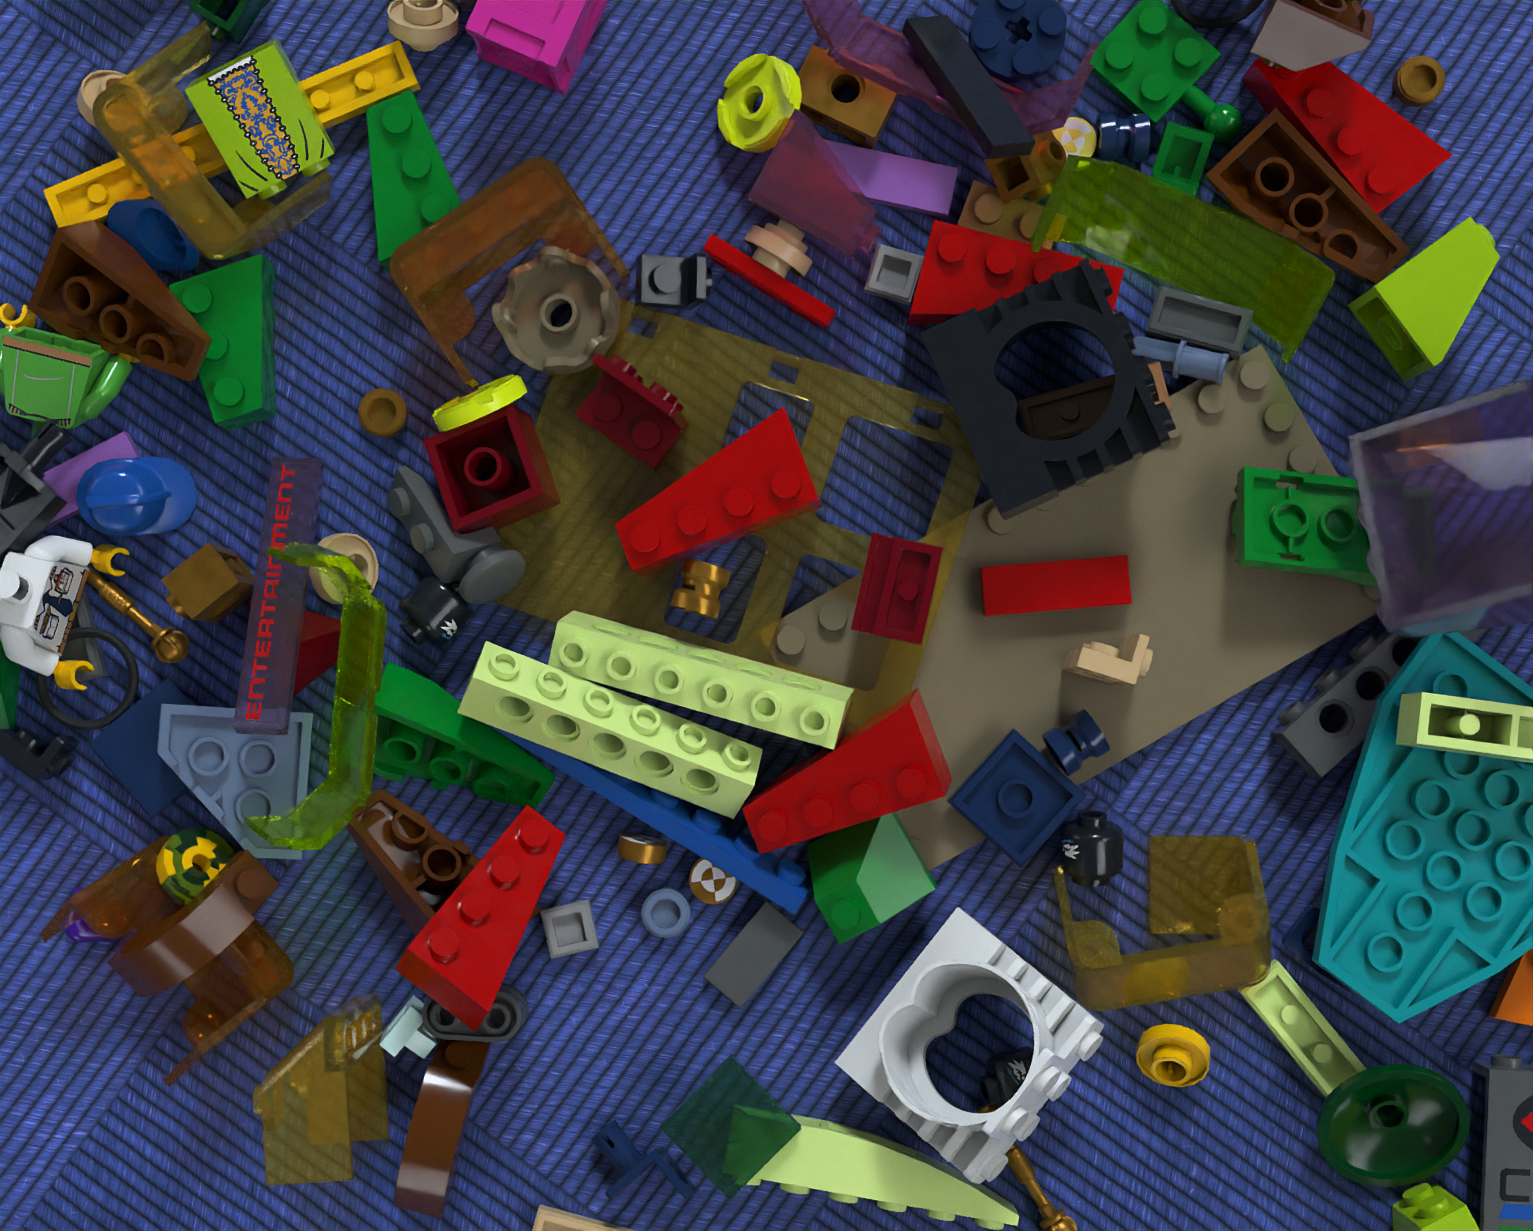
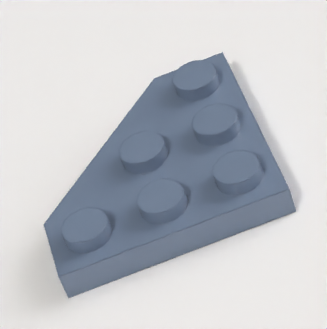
(238, 772)

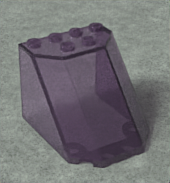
(1451, 513)

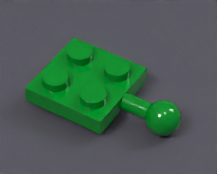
(1157, 62)

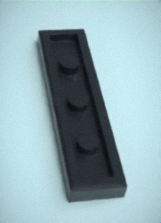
(968, 87)

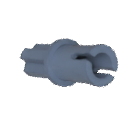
(1182, 359)

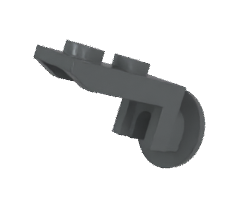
(474, 557)

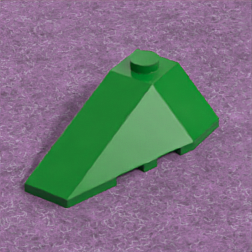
(429, 740)

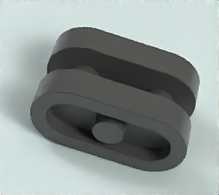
(499, 1025)

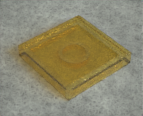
(1190, 881)

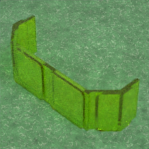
(1187, 245)
(354, 719)

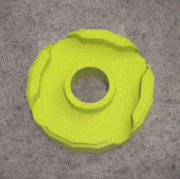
(781, 96)
(479, 403)

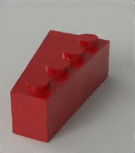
(1349, 128)
(975, 268)
(727, 497)
(869, 774)
(476, 931)

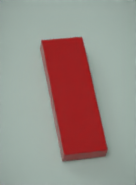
(769, 283)
(1055, 585)

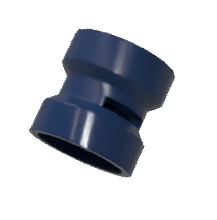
(1122, 137)
(1084, 735)

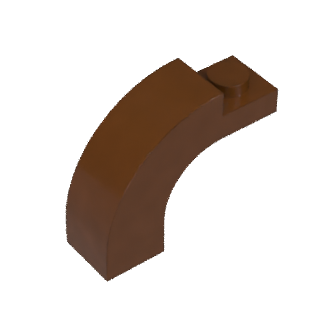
(194, 935)
(438, 1126)

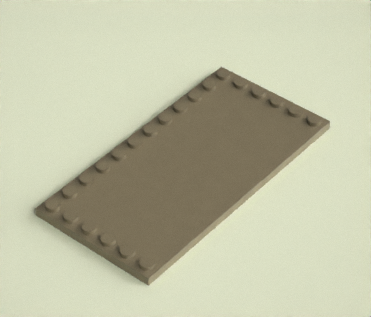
(1206, 618)

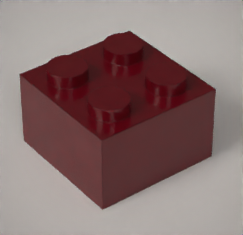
(492, 471)

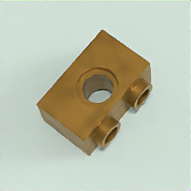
(857, 120)
(209, 584)

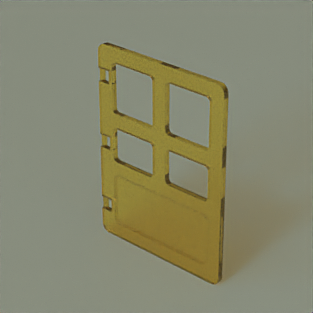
(576, 549)

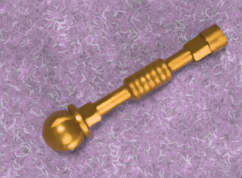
(168, 644)
(1053, 1218)

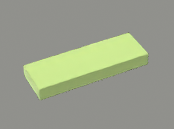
(1302, 1029)

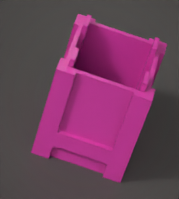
(535, 36)

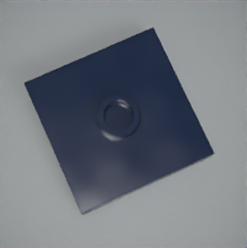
(1016, 797)

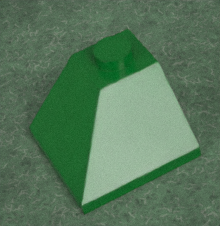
(866, 875)

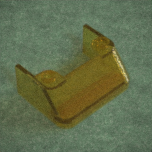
(138, 123)
(1234, 961)
(325, 1097)

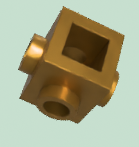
(1029, 174)

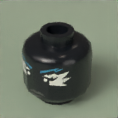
(433, 612)
(1091, 849)
(1005, 1075)

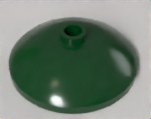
(1392, 1125)

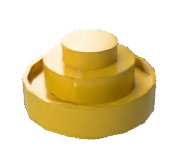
(1173, 1055)

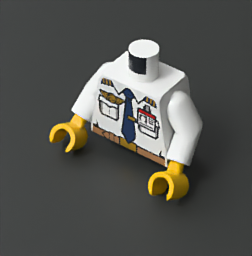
(41, 600)

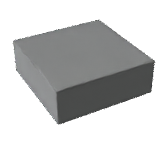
(893, 274)
(570, 928)

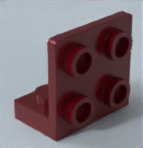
(631, 415)

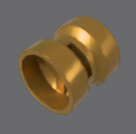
(700, 588)

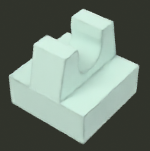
(409, 1031)

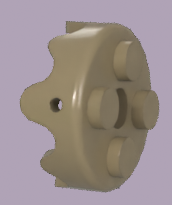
(536, 291)

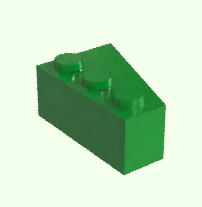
(407, 174)
(239, 317)

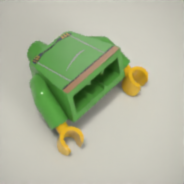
(55, 375)

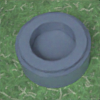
(666, 912)

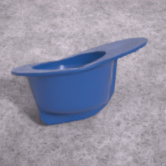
(152, 234)
(136, 496)

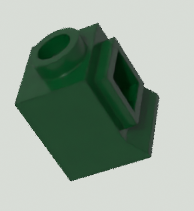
(238, 23)

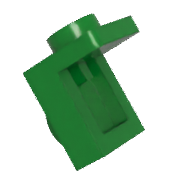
(1182, 157)

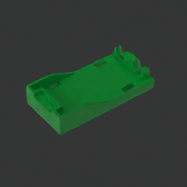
(1306, 523)

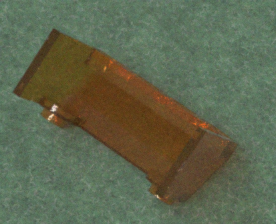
(483, 235)
(227, 988)

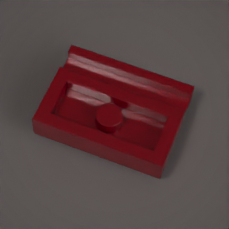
(897, 589)

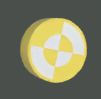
(1077, 137)

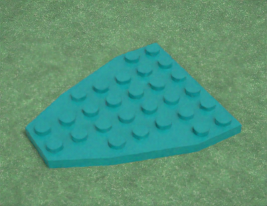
(1430, 849)

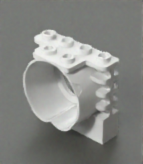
(924, 1004)

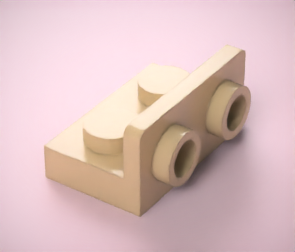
(1109, 664)

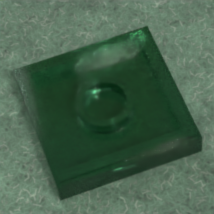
(730, 1127)

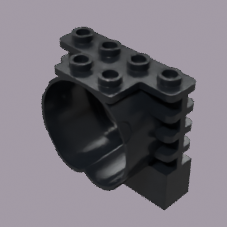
(1031, 470)

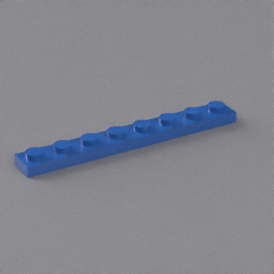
(689, 826)

